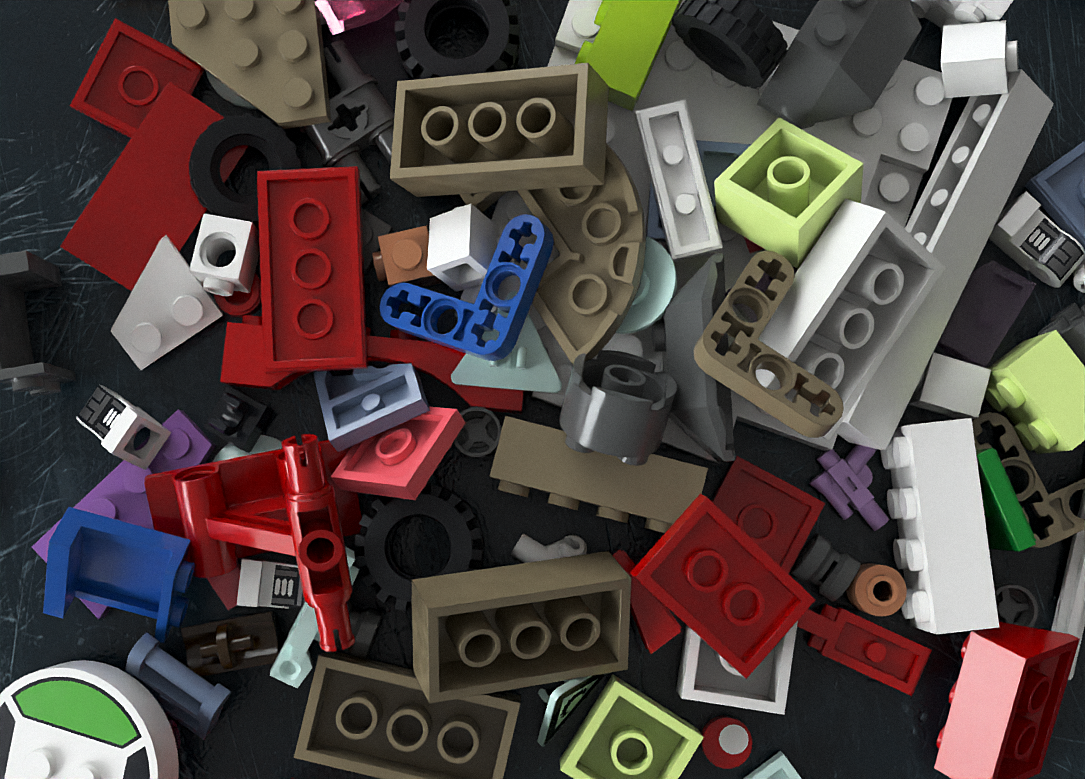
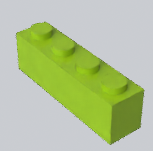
(628, 45)

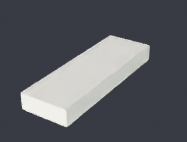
(678, 180)

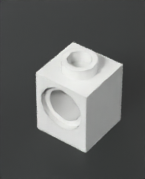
(220, 235)
(951, 387)

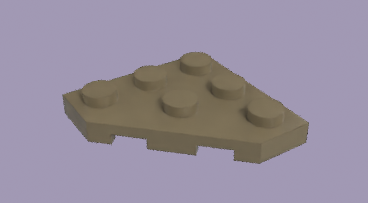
(260, 52)

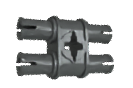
(367, 106)

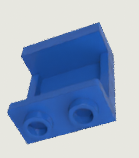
(118, 568)

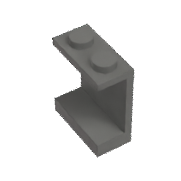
(20, 274)

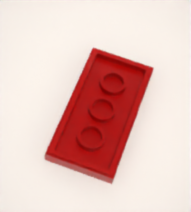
(147, 191)
(312, 270)

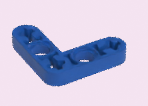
(477, 317)

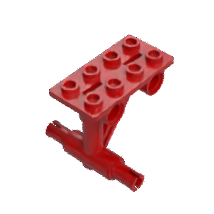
(265, 505)

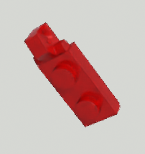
(866, 647)

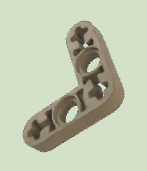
(749, 354)
(1054, 505)

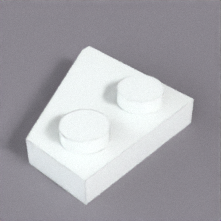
(163, 307)

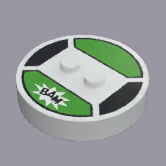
(84, 725)

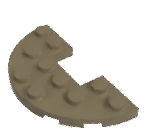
(600, 256)

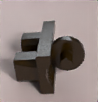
(231, 643)

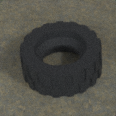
(731, 38)
(216, 142)

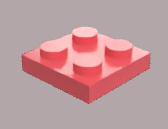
(400, 458)

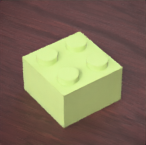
(786, 190)
(1041, 393)
(629, 738)

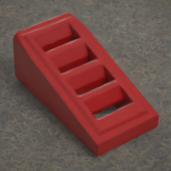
(651, 616)

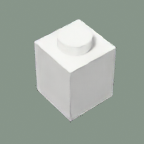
(977, 59)
(461, 246)

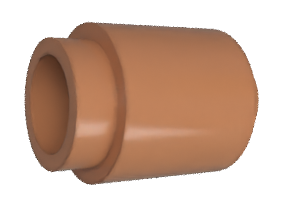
(861, 590)

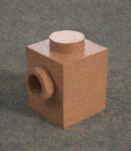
(404, 258)

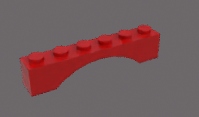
(245, 364)

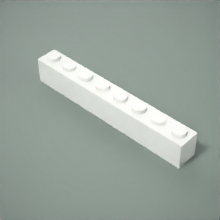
(954, 225)

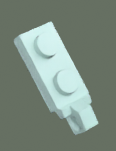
(294, 658)

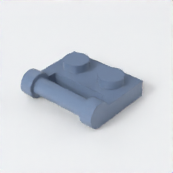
(176, 687)

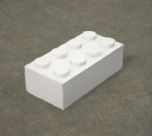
(850, 302)
(940, 527)

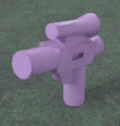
(847, 482)

